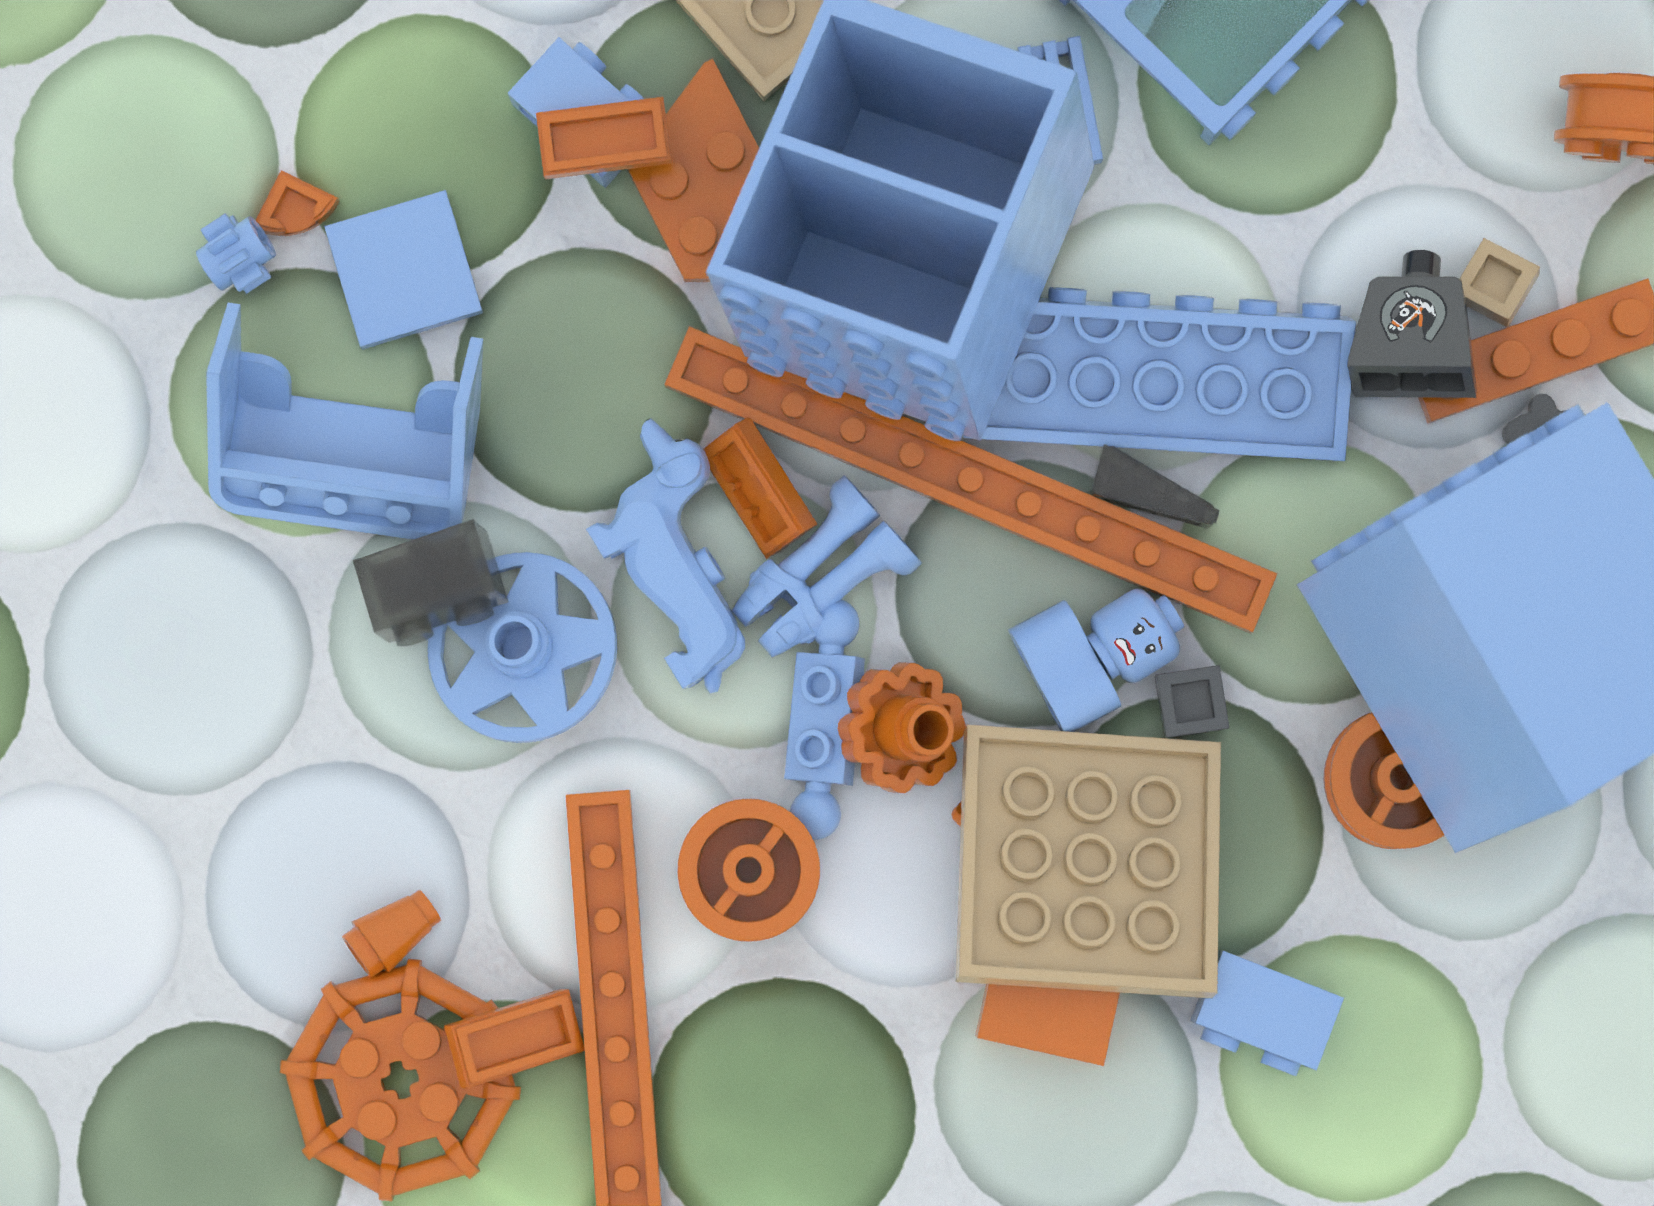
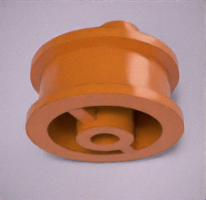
(1608, 116)
(1373, 790)
(748, 870)

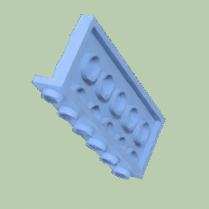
(1180, 377)

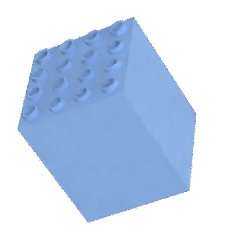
(903, 215)
(1507, 625)

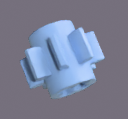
(235, 253)

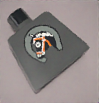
(1413, 335)

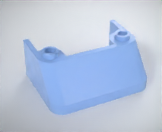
(332, 458)

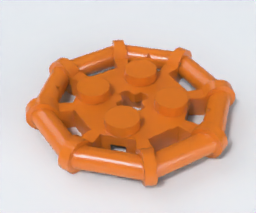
(378, 1111)

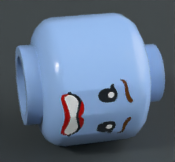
(1135, 635)

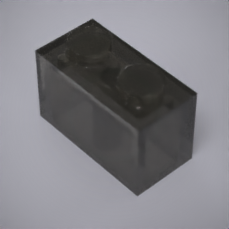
(431, 583)

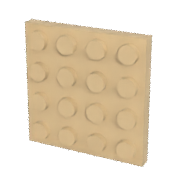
(1089, 862)

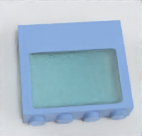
(1218, 51)

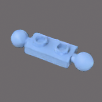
(816, 709)

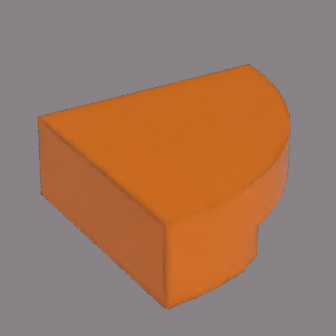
(294, 207)

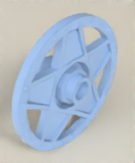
(527, 651)

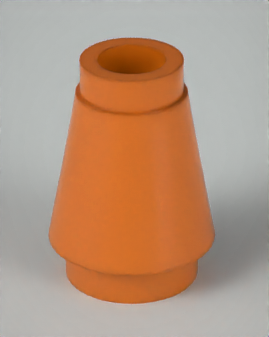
(390, 932)

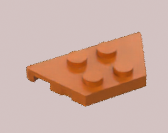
(707, 172)

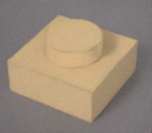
(1497, 282)

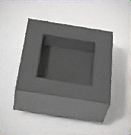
(1191, 701)

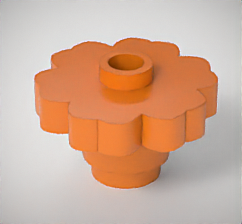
(901, 727)

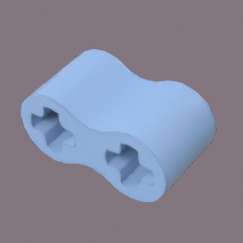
(1064, 667)

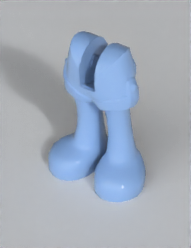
(772, 581)

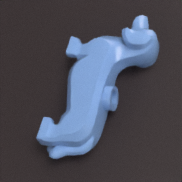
(665, 562)

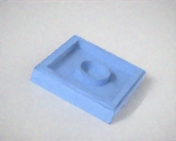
(403, 269)

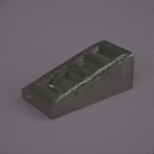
(1136, 486)

